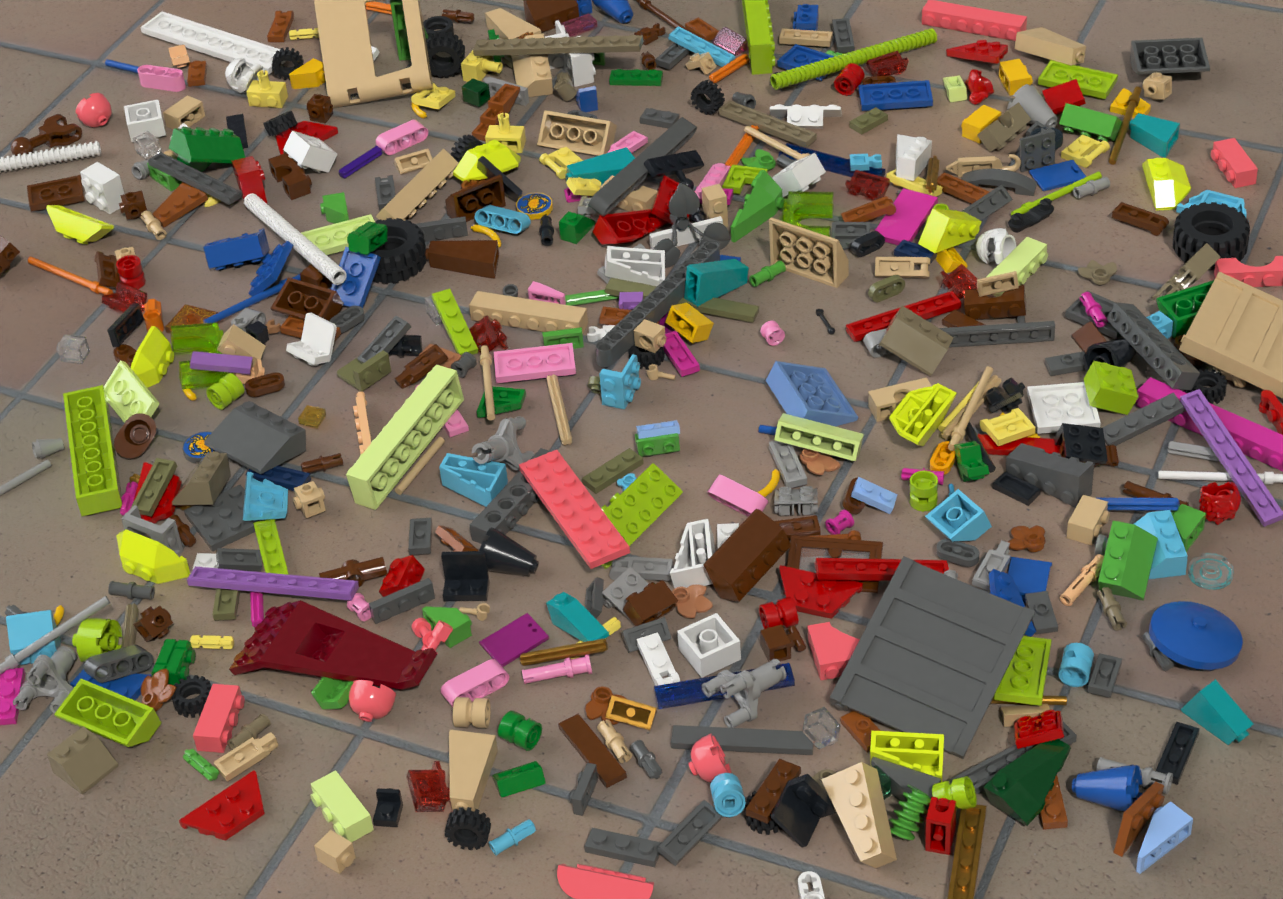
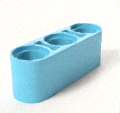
(510, 219)

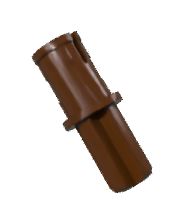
(458, 16)
(648, 60)
(322, 463)
(184, 532)

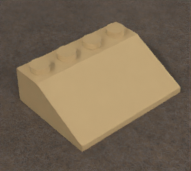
(808, 253)

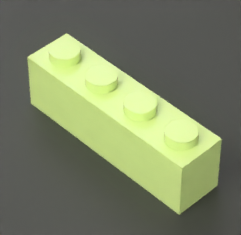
(1024, 260)
(819, 437)

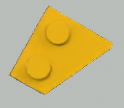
(1120, 104)

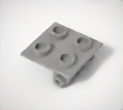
(805, 495)
(622, 587)

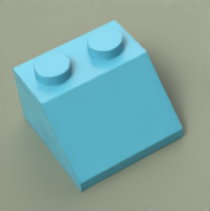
(959, 518)
(29, 627)

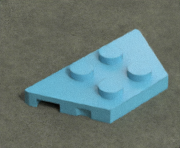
(1211, 196)
(264, 500)

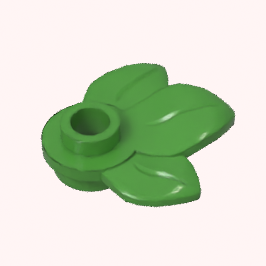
(761, 160)

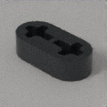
(867, 243)

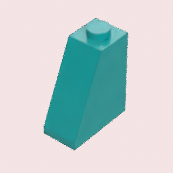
(1154, 133)
(1218, 714)

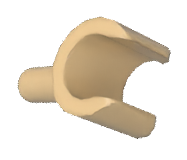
(653, 373)
(481, 611)

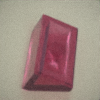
(730, 41)

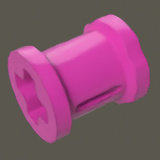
(848, 523)

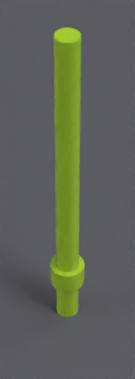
(1057, 194)

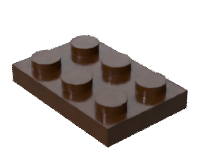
(55, 192)

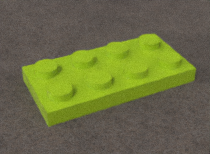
(1091, 81)
(1026, 673)

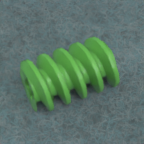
(910, 814)

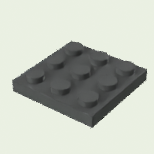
(223, 520)

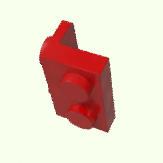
(402, 574)

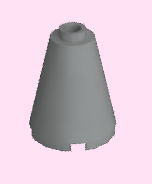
(1034, 106)

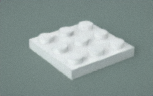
(1061, 404)

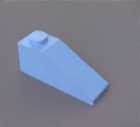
(1166, 831)

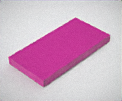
(909, 217)

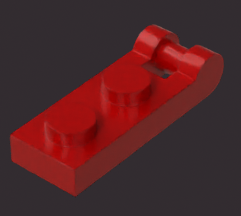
(1272, 408)

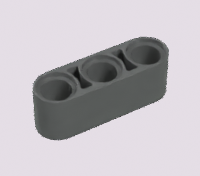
(109, 665)

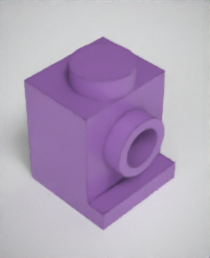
(630, 300)

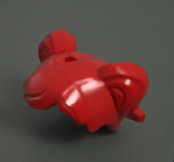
(979, 87)

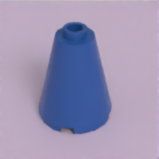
(617, 9)
(1110, 787)

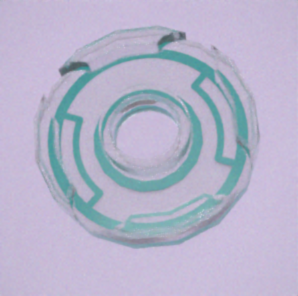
(1208, 580)

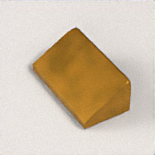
(631, 712)

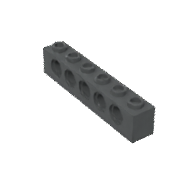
(1153, 346)
(506, 507)

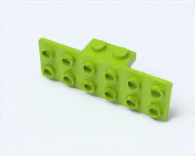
(641, 504)

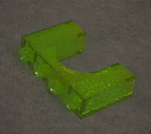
(808, 205)
(200, 339)

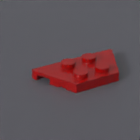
(980, 51)
(312, 129)
(164, 508)
(814, 595)
(228, 810)

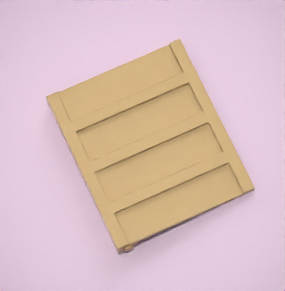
(1239, 333)

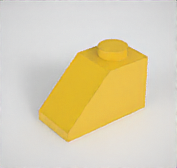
(308, 75)

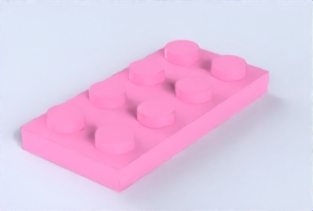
(534, 363)

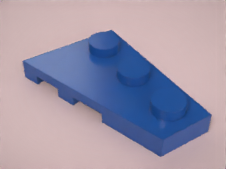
(1004, 587)
(127, 686)

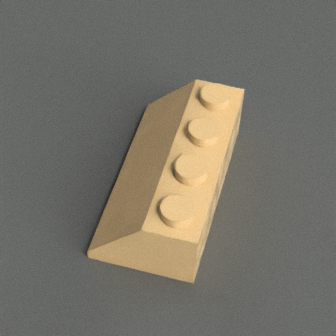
(533, 72)
(576, 133)

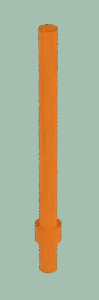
(93, 286)

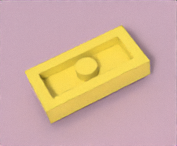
(583, 186)

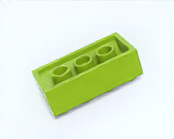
(109, 714)

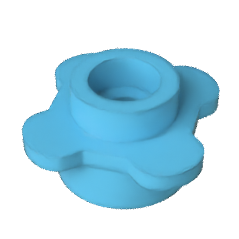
(626, 481)

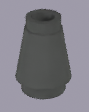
(744, 99)

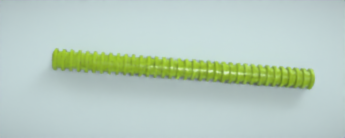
(858, 57)

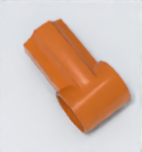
(153, 314)

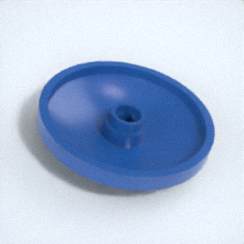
(1195, 635)

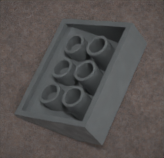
(1169, 56)
(257, 438)

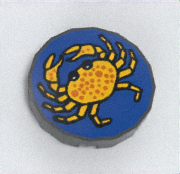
(194, 447)

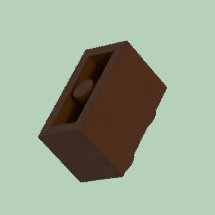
(650, 604)

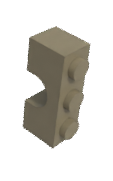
(1012, 121)

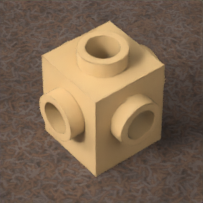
(1157, 86)
(309, 499)

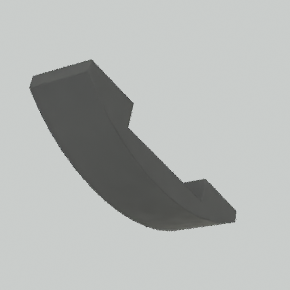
(1022, 184)

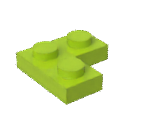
(740, 175)

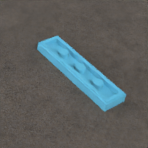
(698, 45)

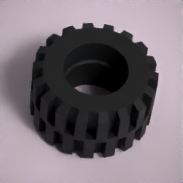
(445, 43)

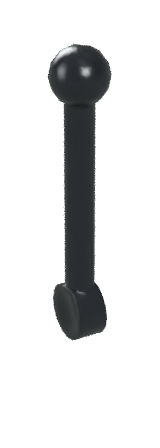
(820, 312)

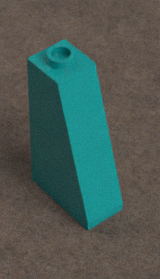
(601, 166)
(713, 279)

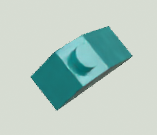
(574, 618)

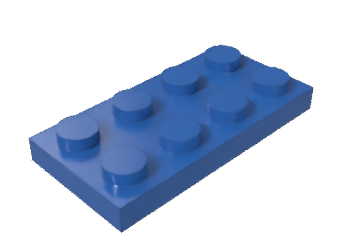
(895, 95)

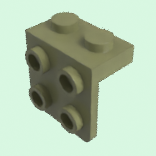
(366, 374)

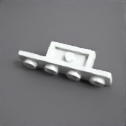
(806, 116)

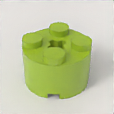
(96, 637)

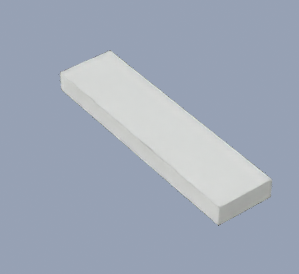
(683, 236)

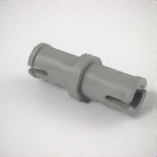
(1091, 187)

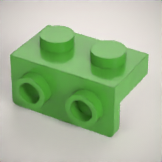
(657, 444)
(332, 693)

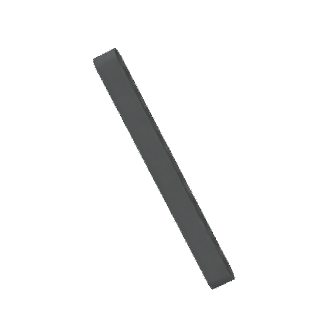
(635, 172)
(652, 307)

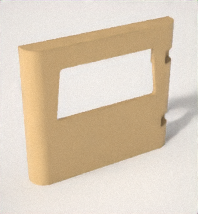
(349, 54)

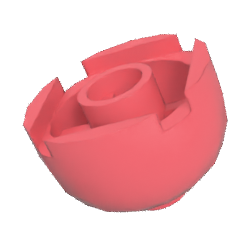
(94, 111)
(371, 701)
(708, 759)

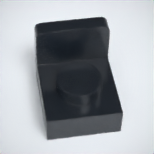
(388, 807)

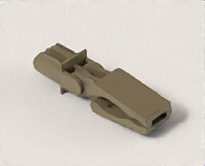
(1191, 271)

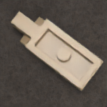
(245, 756)

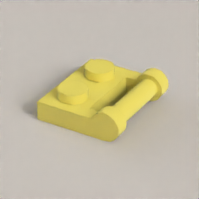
(438, 97)
(1082, 147)
(562, 157)
(1008, 427)

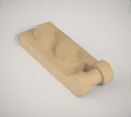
(902, 266)

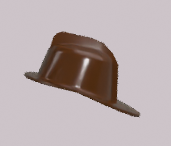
(135, 436)

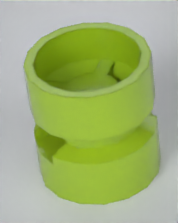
(225, 391)
(923, 491)
(960, 790)

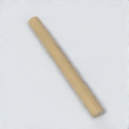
(419, 465)

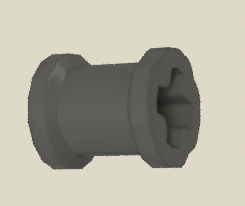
(464, 364)

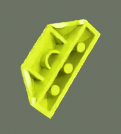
(495, 152)
(1166, 182)
(77, 225)
(152, 357)
(922, 412)
(150, 558)

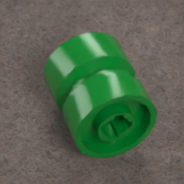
(518, 730)

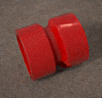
(849, 79)
(131, 271)
(782, 612)

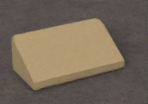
(412, 161)
(997, 283)
(1013, 713)

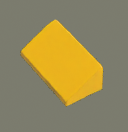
(950, 259)

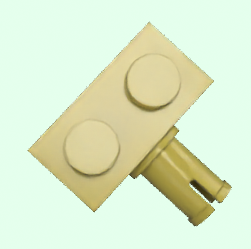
(478, 67)
(266, 93)
(508, 135)

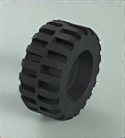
(1213, 224)
(402, 253)

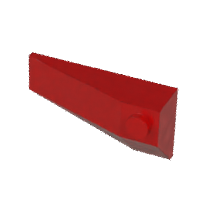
(626, 226)

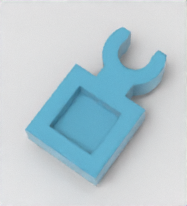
(863, 162)

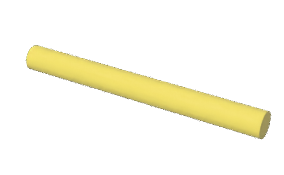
(957, 409)

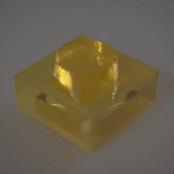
(312, 416)

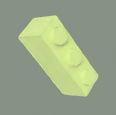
(341, 807)

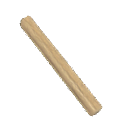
(994, 381)
(559, 410)

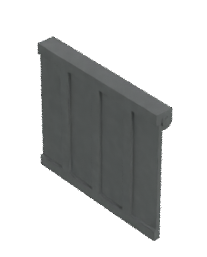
(932, 656)

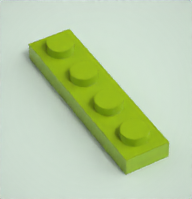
(454, 322)
(270, 547)

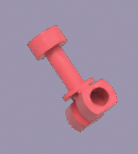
(431, 639)

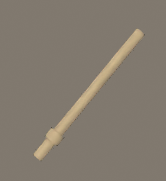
(486, 361)
(959, 431)

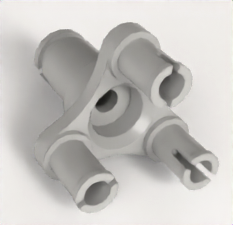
(503, 445)
(48, 679)
(745, 688)

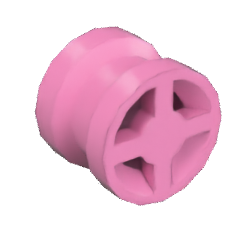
(772, 333)

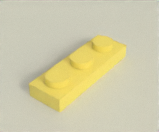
(917, 185)

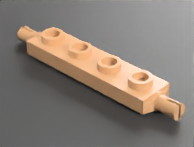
(362, 422)

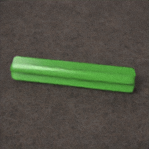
(588, 297)

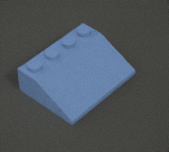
(810, 394)

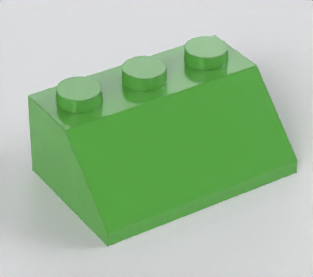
(1090, 122)
(1127, 560)

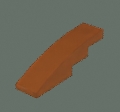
(499, 103)

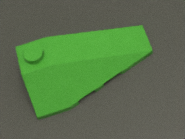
(758, 206)

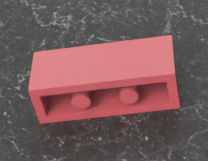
(1234, 163)
(218, 718)

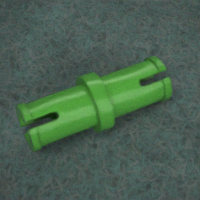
(767, 273)

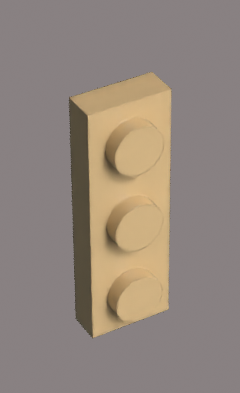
(806, 37)

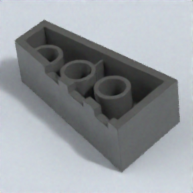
(1051, 473)

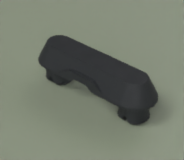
(1036, 214)

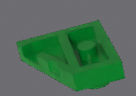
(504, 400)

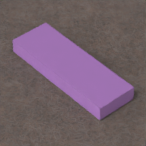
(221, 362)

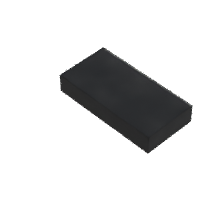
(1016, 488)

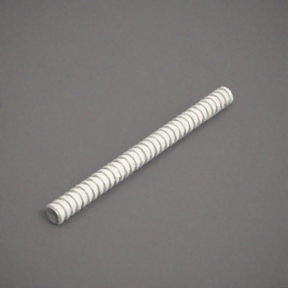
(50, 156)
(300, 242)

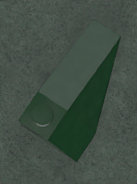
(1025, 782)

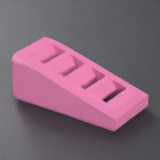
(538, 292)

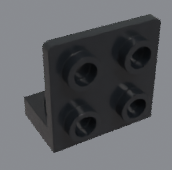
(1082, 442)
(465, 576)
(801, 808)

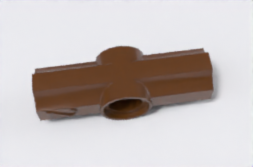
(357, 570)

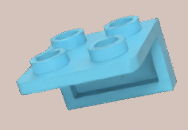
(619, 387)

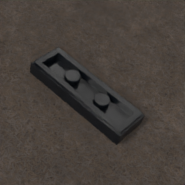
(237, 125)
(490, 171)
(125, 325)
(1178, 750)

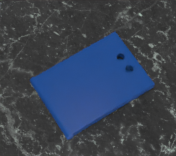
(1057, 175)
(1029, 575)

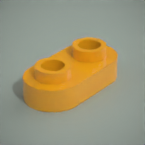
(942, 458)

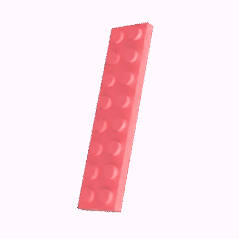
(574, 509)

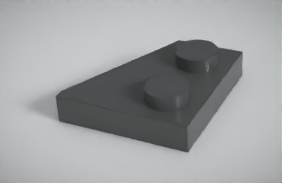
(849, 231)

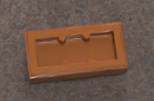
(702, 29)
(860, 728)

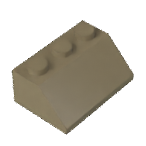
(916, 340)
(205, 481)

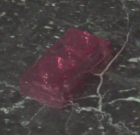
(579, 24)

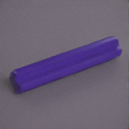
(360, 162)

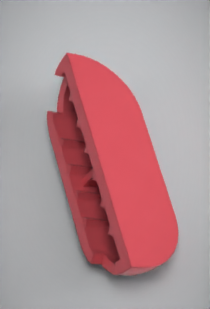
(600, 883)

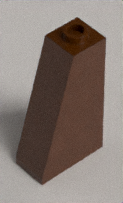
(465, 256)

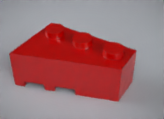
(249, 177)

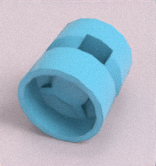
(1076, 664)
(727, 795)

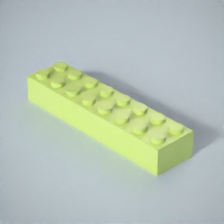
(405, 437)

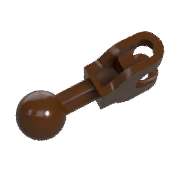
(49, 134)

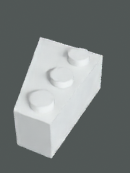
(911, 156)
(635, 264)
(695, 550)

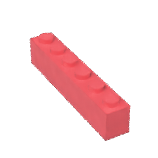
(973, 20)

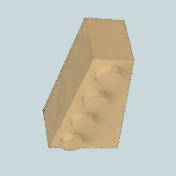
(863, 813)

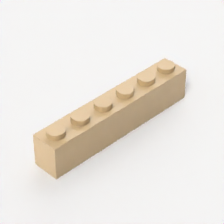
(420, 187)
(527, 312)

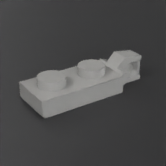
(994, 559)

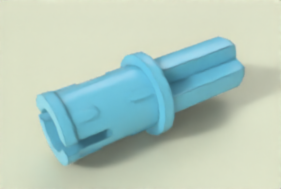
(512, 837)

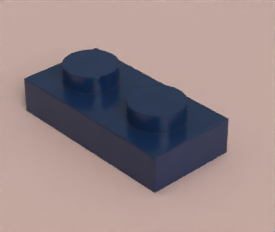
(910, 249)

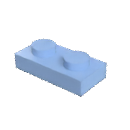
(658, 429)
(874, 495)

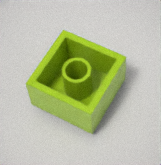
(1110, 387)

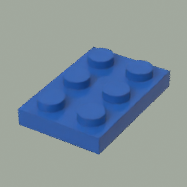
(800, 56)
(270, 269)
(359, 277)

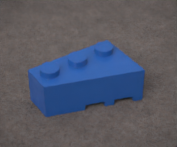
(236, 250)

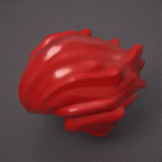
(1219, 501)

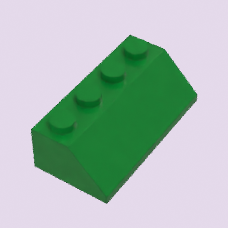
(206, 145)
(1183, 306)

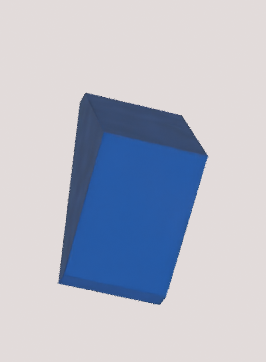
(587, 99)

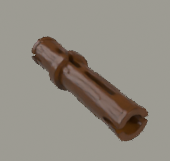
(1142, 492)

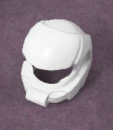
(240, 74)
(996, 243)

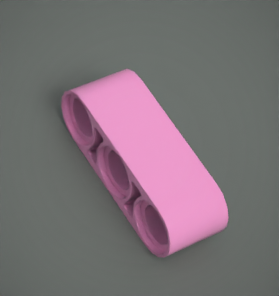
(161, 78)
(402, 137)
(736, 496)
(476, 682)

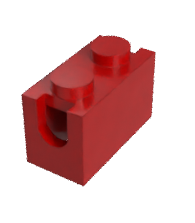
(940, 818)

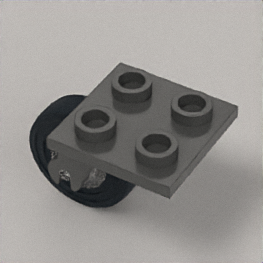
(1039, 148)

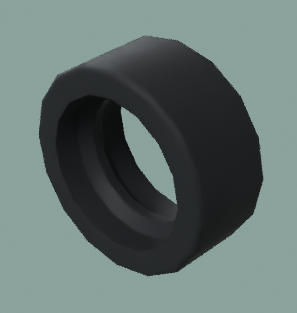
(438, 22)

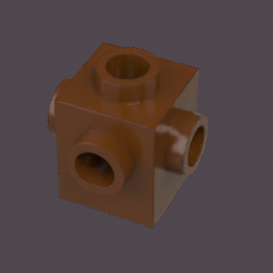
(320, 108)
(132, 204)
(153, 623)

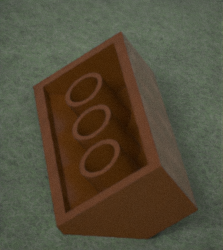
(746, 556)

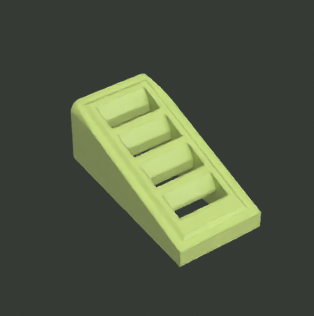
(955, 88)

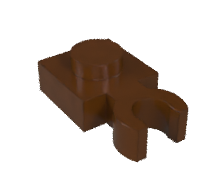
(651, 34)

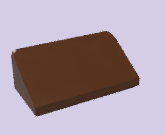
(1087, 336)

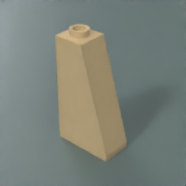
(508, 25)
(1050, 46)
(469, 767)

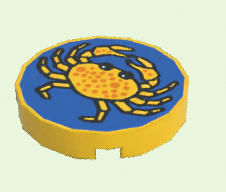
(534, 205)

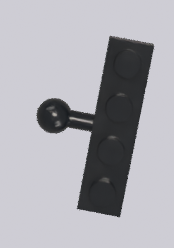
(676, 165)

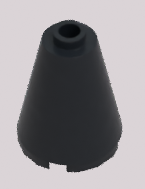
(1112, 352)
(507, 555)

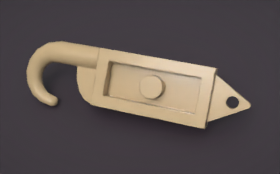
(969, 164)

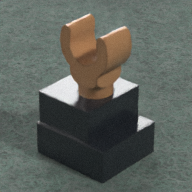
(261, 331)

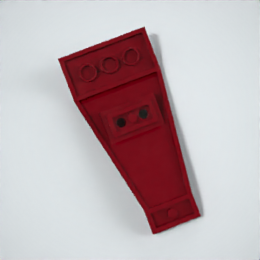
(323, 645)

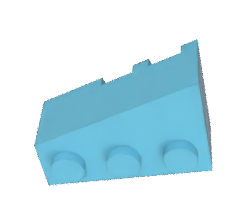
(473, 479)

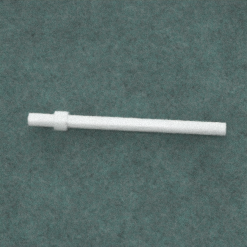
(1268, 477)

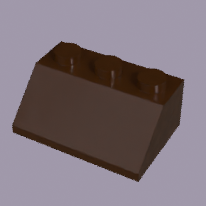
(545, 12)
(471, 199)
(300, 298)

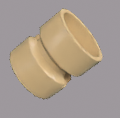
(468, 712)

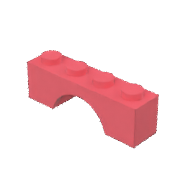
(1254, 276)

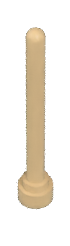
(770, 141)

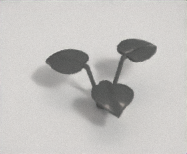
(682, 203)

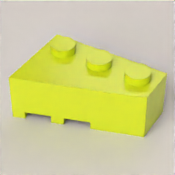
(948, 229)
(912, 750)

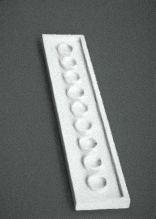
(209, 40)

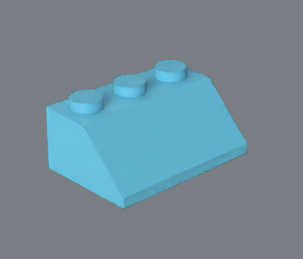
(1170, 553)

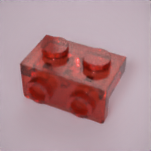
(887, 64)
(867, 185)
(959, 280)
(124, 297)
(488, 333)
(429, 789)

